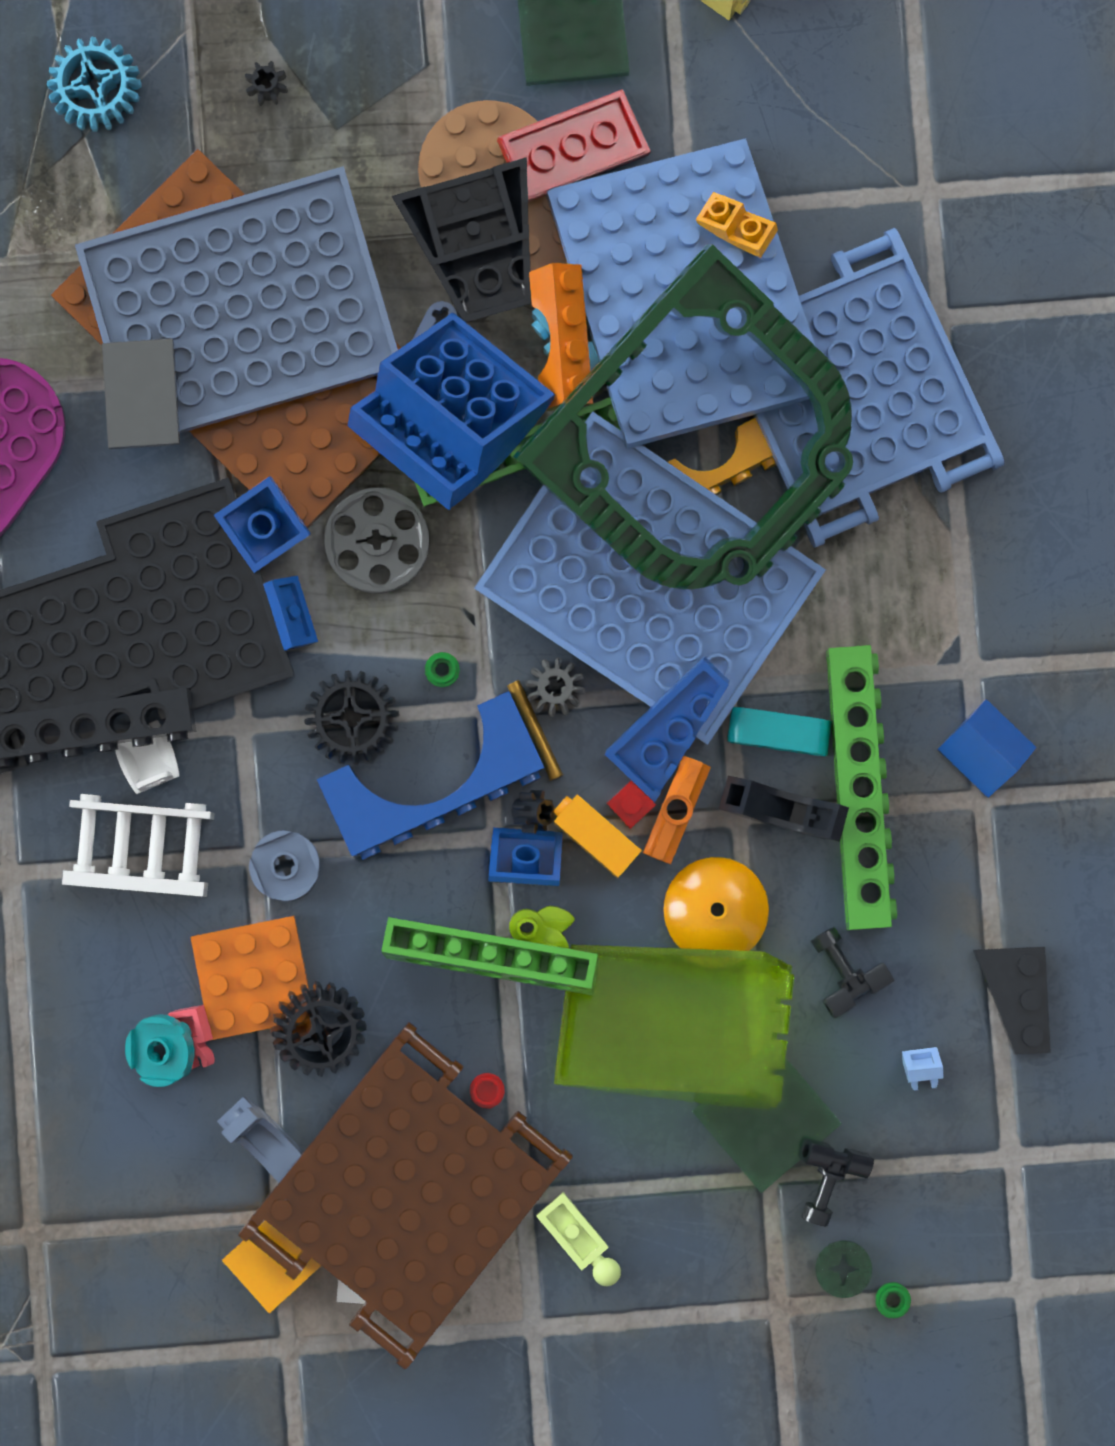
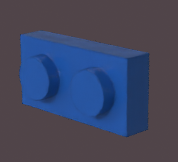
(290, 612)

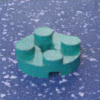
(177, 1043)

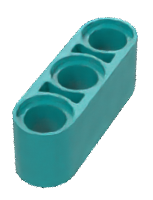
(779, 731)

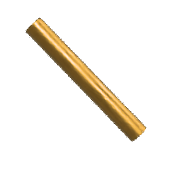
(535, 730)

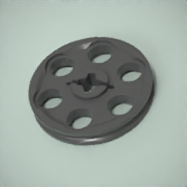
(385, 524)

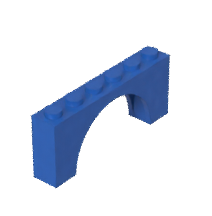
(372, 821)

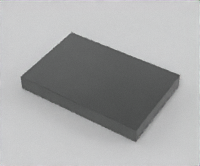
(141, 394)

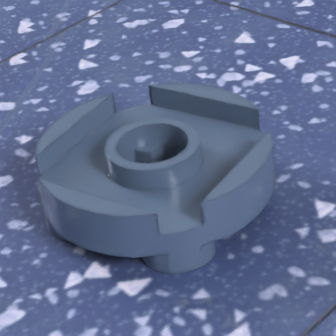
(267, 856)

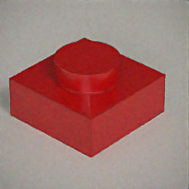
(631, 804)

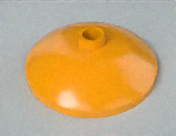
(710, 882)

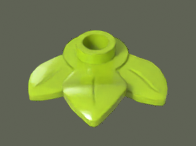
(547, 924)

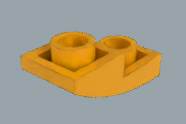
(735, 225)

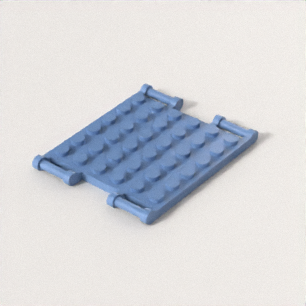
(902, 384)

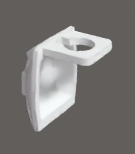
(148, 764)

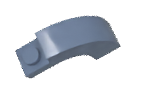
(261, 1137)

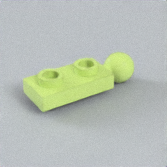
(579, 1239)

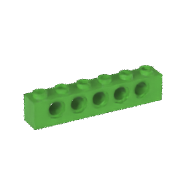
(490, 956)

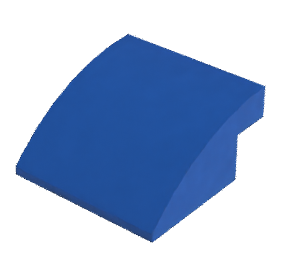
(449, 409)

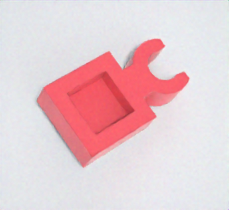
(201, 1032)

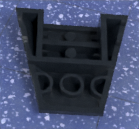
(476, 237)

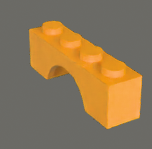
(749, 453)

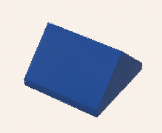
(262, 524)
(987, 748)
(525, 857)

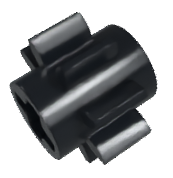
(257, 88)
(533, 811)

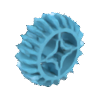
(81, 87)

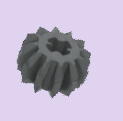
(566, 691)

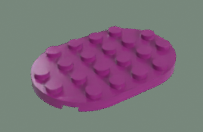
(29, 436)

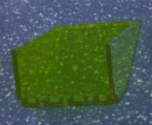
(679, 1026)

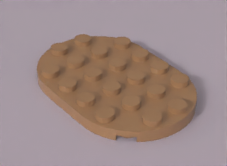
(467, 143)

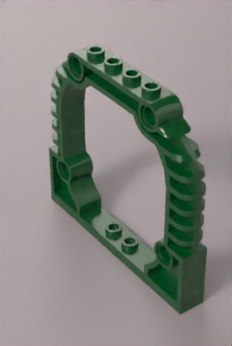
(560, 451)

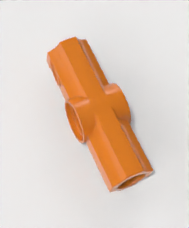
(685, 788)

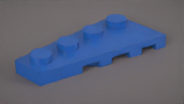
(663, 734)

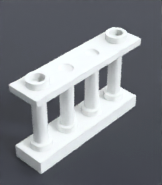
(152, 878)

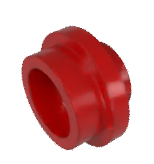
(487, 1090)

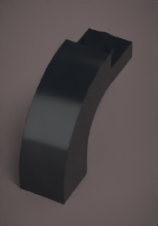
(783, 809)

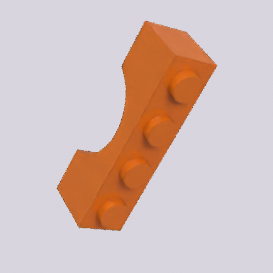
(560, 297)

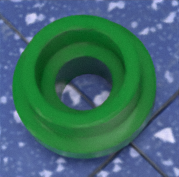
(442, 658)
(897, 1310)

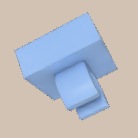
(922, 1066)

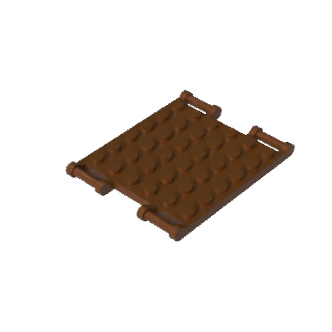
(405, 1195)

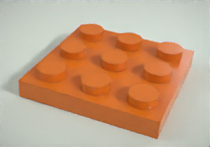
(248, 973)

